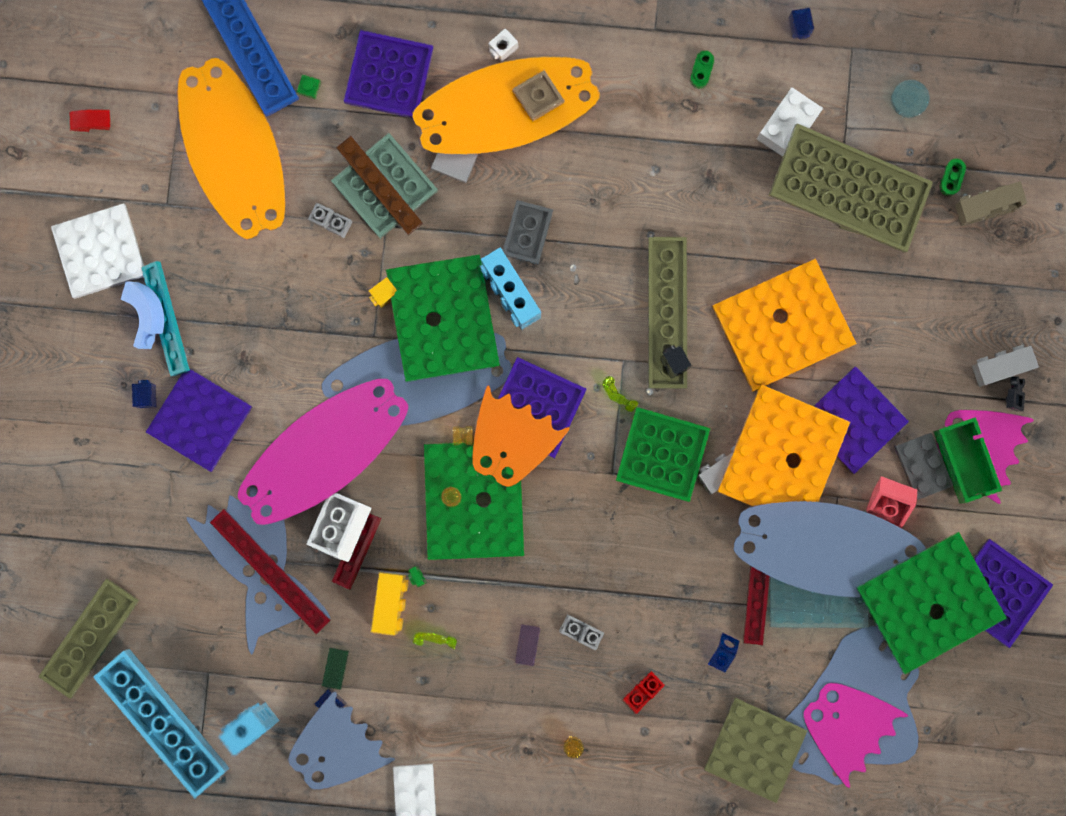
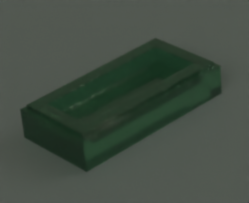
(335, 668)

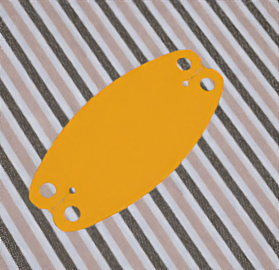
(487, 115)
(231, 148)

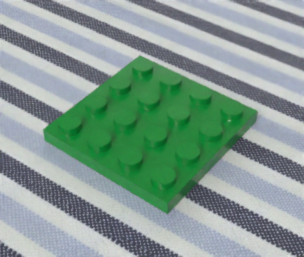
(662, 454)

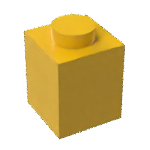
(382, 293)

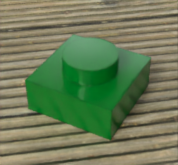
(308, 86)

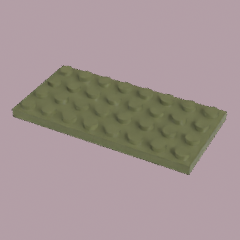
(850, 188)

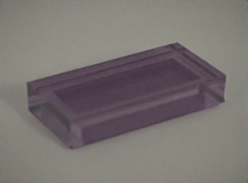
(527, 645)

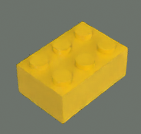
(389, 603)

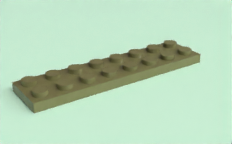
(666, 307)

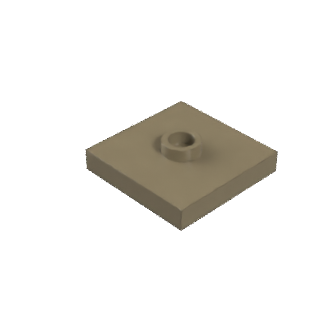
(538, 95)

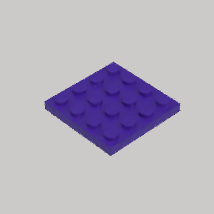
(388, 74)
(545, 393)
(870, 416)
(199, 419)
(1014, 587)

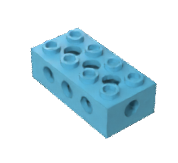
(498, 262)
(248, 727)

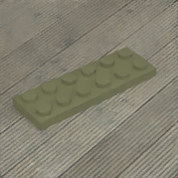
(88, 638)

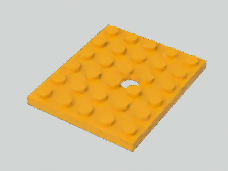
(776, 349)
(772, 432)

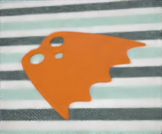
(515, 432)

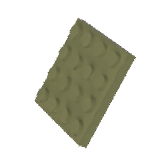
(755, 750)

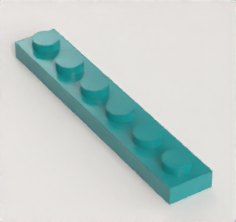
(170, 338)

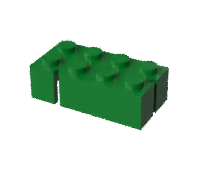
(967, 461)

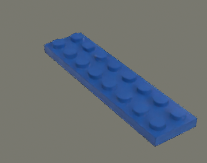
(252, 54)

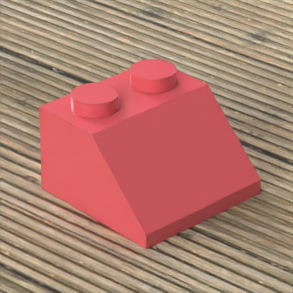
(892, 501)

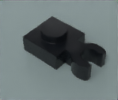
(1015, 397)

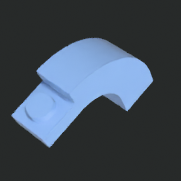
(149, 312)

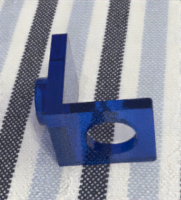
(724, 654)

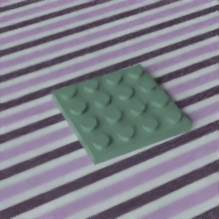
(399, 171)

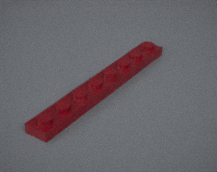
(270, 571)

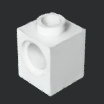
(503, 38)

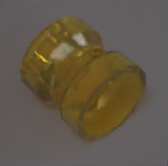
(467, 435)
(451, 497)
(573, 747)

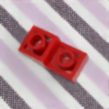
(89, 119)
(643, 692)

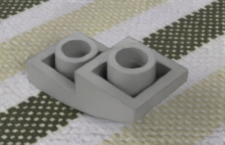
(330, 220)
(581, 632)

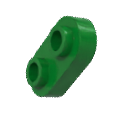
(702, 68)
(953, 178)

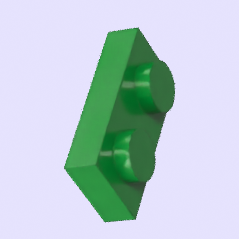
(416, 576)

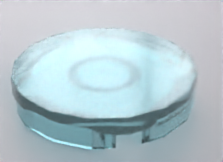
(910, 98)

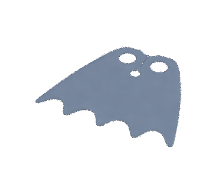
(340, 743)

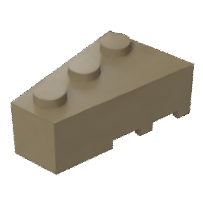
(990, 203)

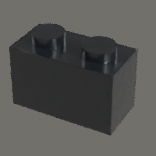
(675, 361)

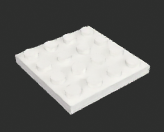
(98, 251)

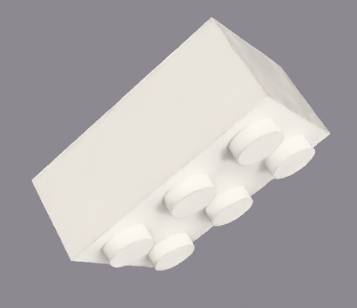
(792, 110)
(339, 526)

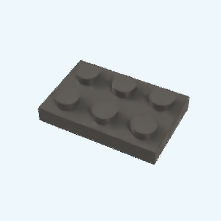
(527, 232)
(923, 465)

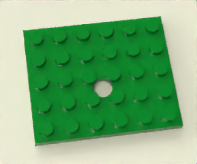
(465, 334)
(468, 528)
(904, 596)

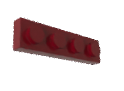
(347, 571)
(756, 607)

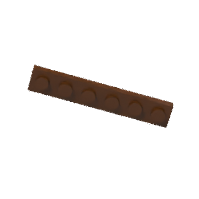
(379, 185)

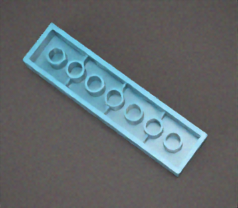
(161, 722)

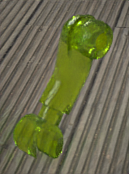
(614, 395)
(435, 638)

